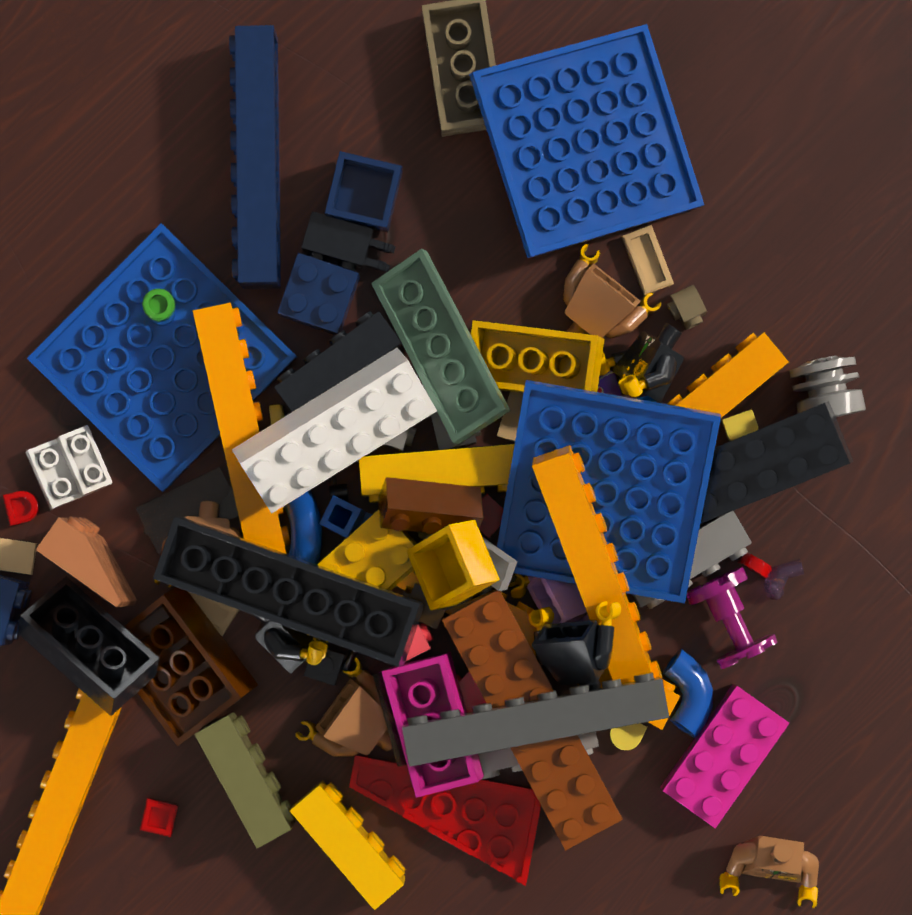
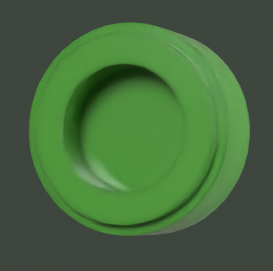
(158, 304)

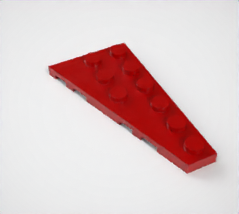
(480, 818)

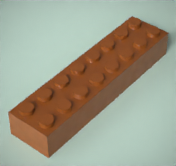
(555, 768)

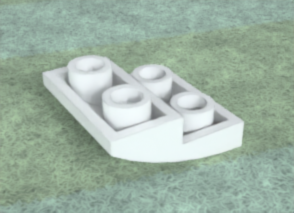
(69, 467)

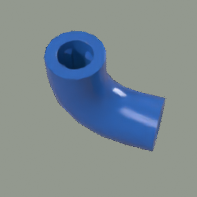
(305, 528)
(695, 690)

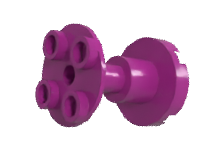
(726, 606)

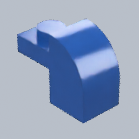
(343, 517)

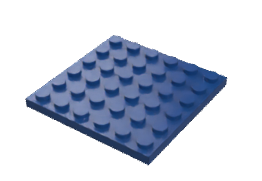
(586, 140)
(145, 376)
(647, 479)

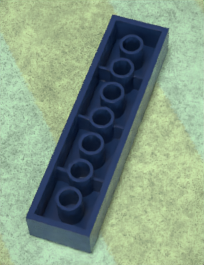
(258, 161)

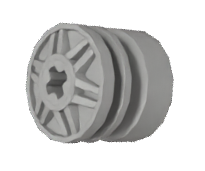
(828, 383)

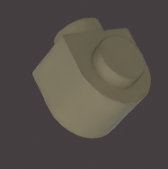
(687, 307)

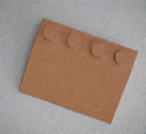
(87, 557)

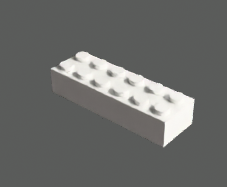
(334, 430)

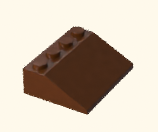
(196, 667)

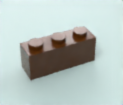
(427, 505)

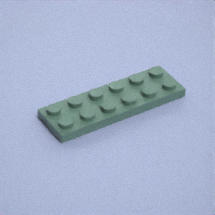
(440, 347)

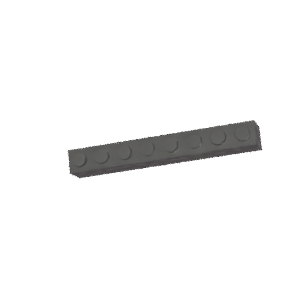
(536, 720)

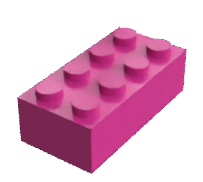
(428, 689)
(724, 755)

